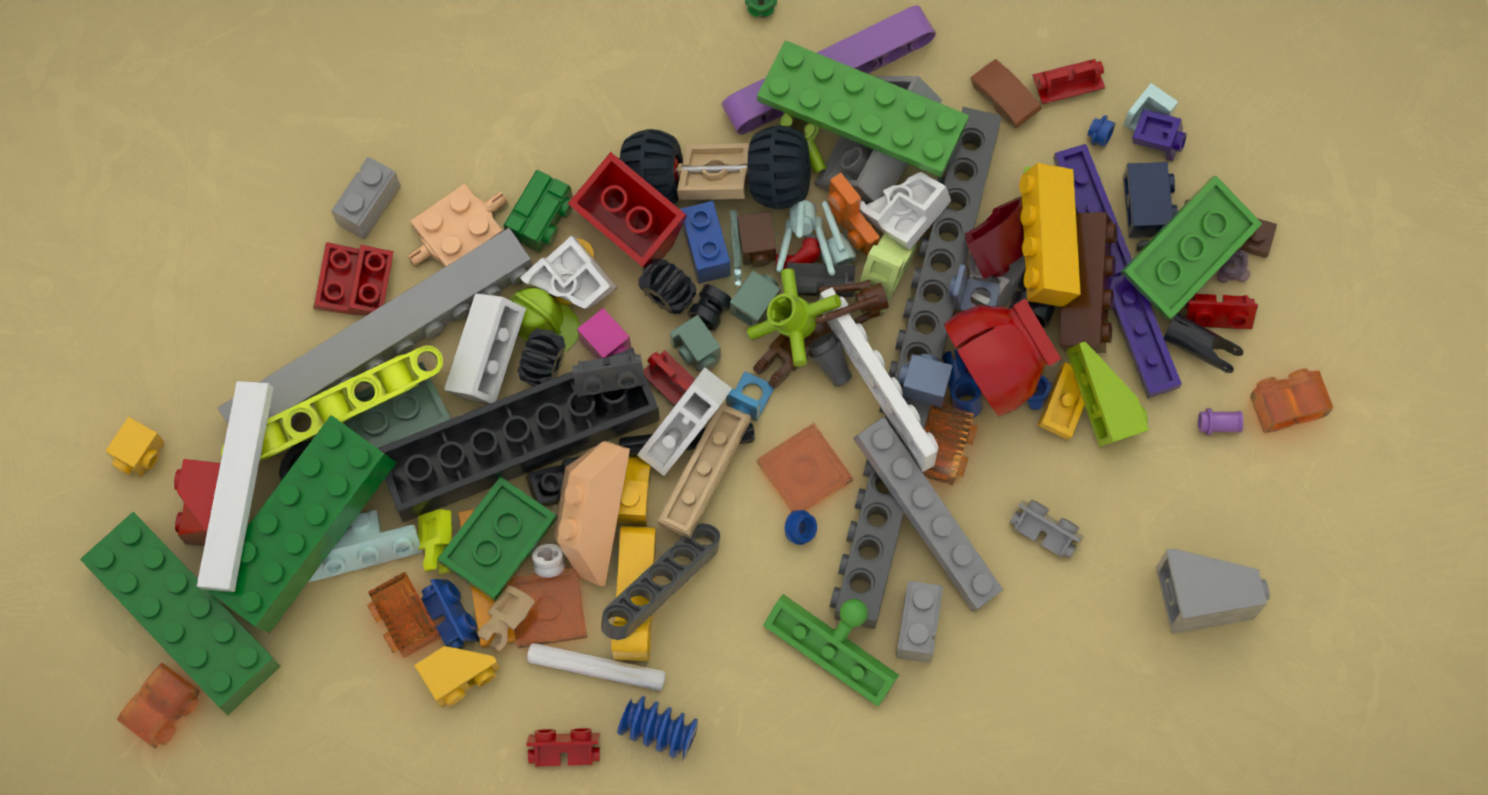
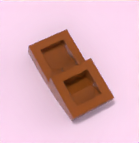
(1007, 93)

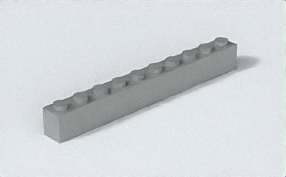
(399, 323)

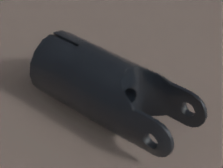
(1200, 342)

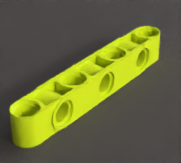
(387, 379)

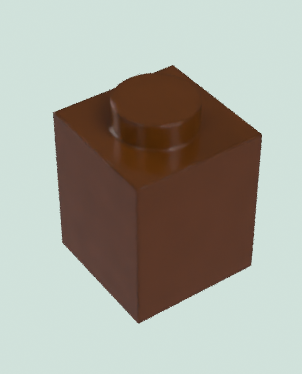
(757, 239)

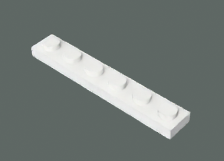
(885, 389)

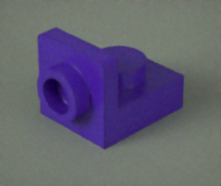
(1160, 133)

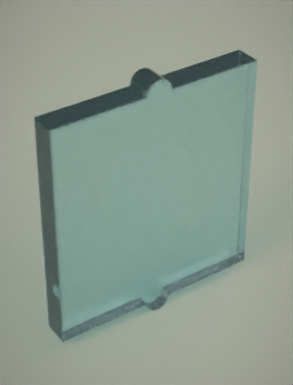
(735, 247)

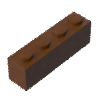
(1087, 315)

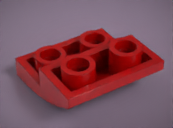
(353, 279)

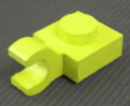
(434, 536)

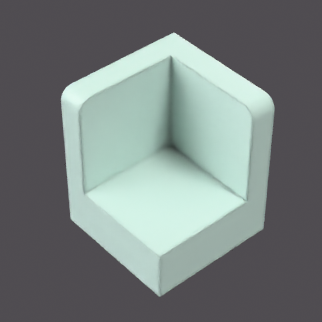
(1153, 100)

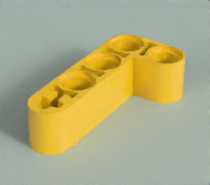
(636, 555)

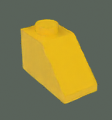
(635, 493)

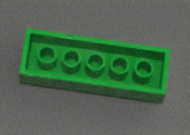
(304, 522)
(179, 614)

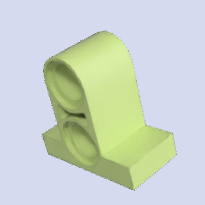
(887, 264)

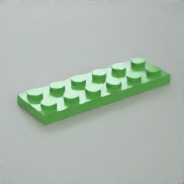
(863, 108)

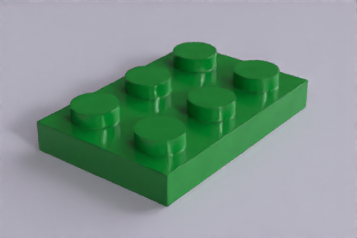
(497, 538)

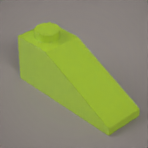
(1108, 400)

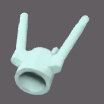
(802, 222)
(839, 247)

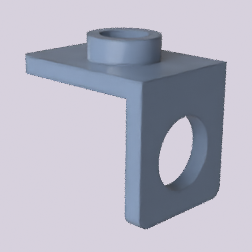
(963, 287)

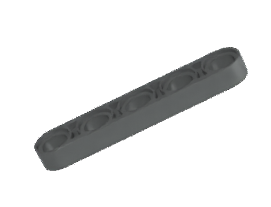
(656, 593)

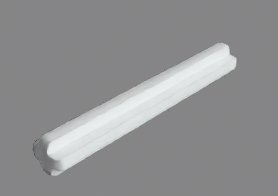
(596, 666)

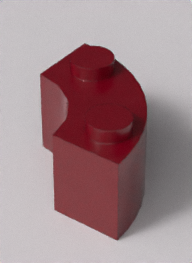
(998, 240)

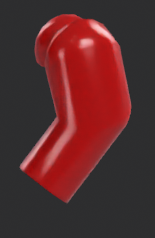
(808, 253)

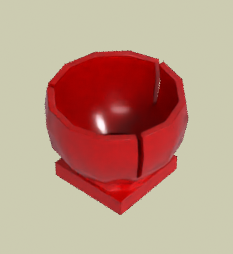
(1003, 351)

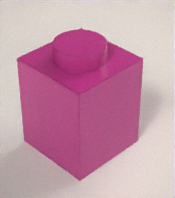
(603, 335)

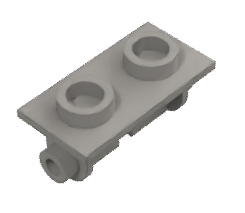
(1035, 520)

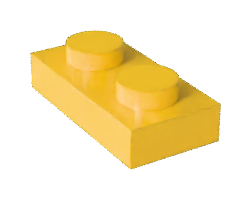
(1063, 404)

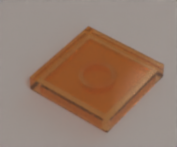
(804, 469)
(556, 610)

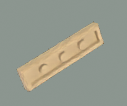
(704, 470)

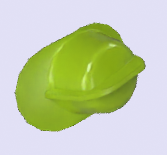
(546, 313)

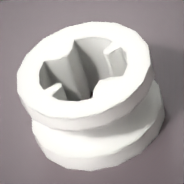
(548, 568)

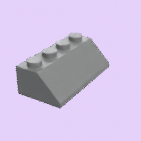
(864, 167)

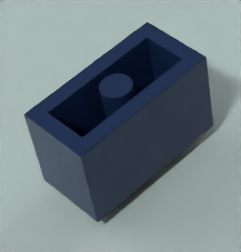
(1148, 198)

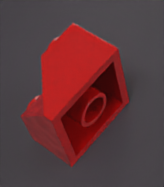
(196, 487)

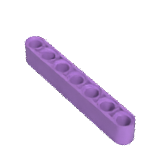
(863, 51)

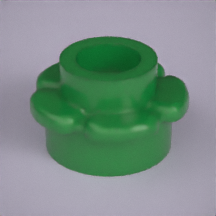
(764, 10)

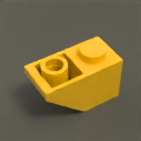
(454, 671)

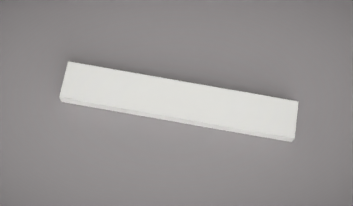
(235, 486)

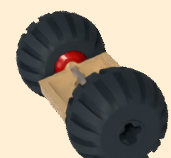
(772, 163)

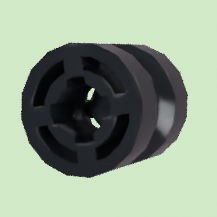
(710, 306)

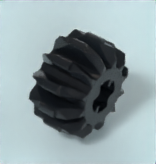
(667, 286)
(541, 357)

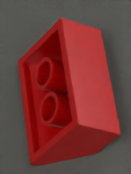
(629, 211)

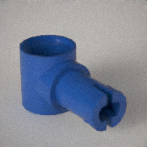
(962, 384)

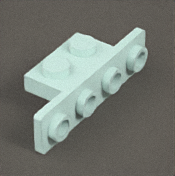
(368, 546)

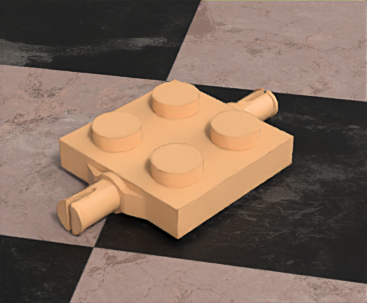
(455, 226)

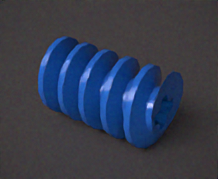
(657, 727)

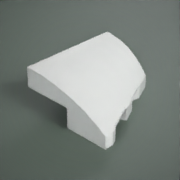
(907, 208)

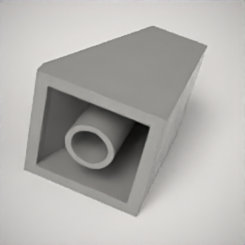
(1208, 591)

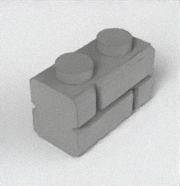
(366, 198)
(919, 621)

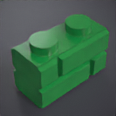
(539, 211)

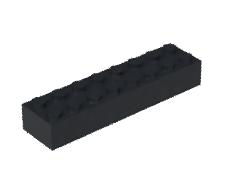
(509, 440)

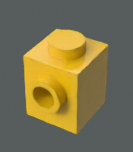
(135, 448)

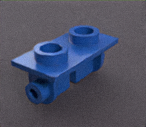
(444, 599)

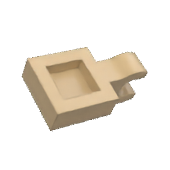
(506, 613)

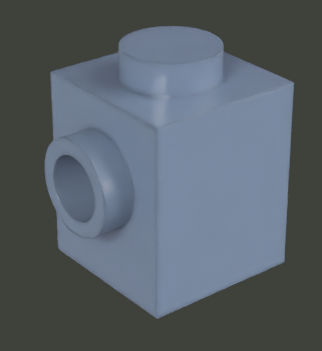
(925, 379)

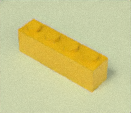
(1050, 235)

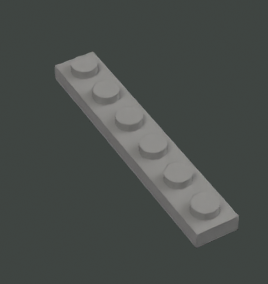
(928, 514)

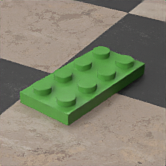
(1191, 247)

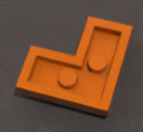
(846, 210)

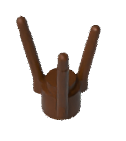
(869, 300)

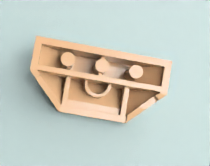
(591, 509)

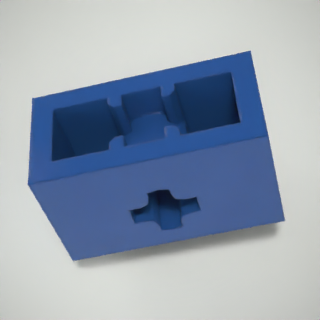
(706, 242)

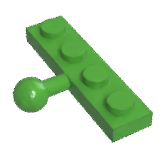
(831, 647)

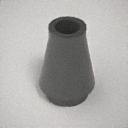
(829, 356)

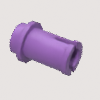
(1220, 421)

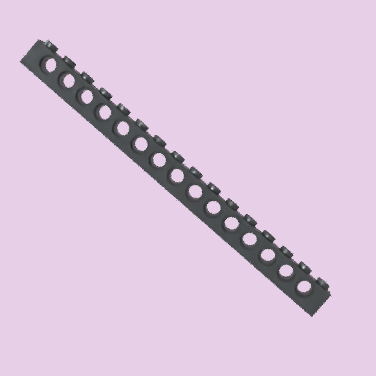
(983, 132)

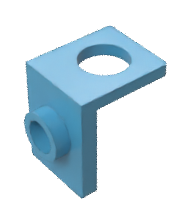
(747, 404)

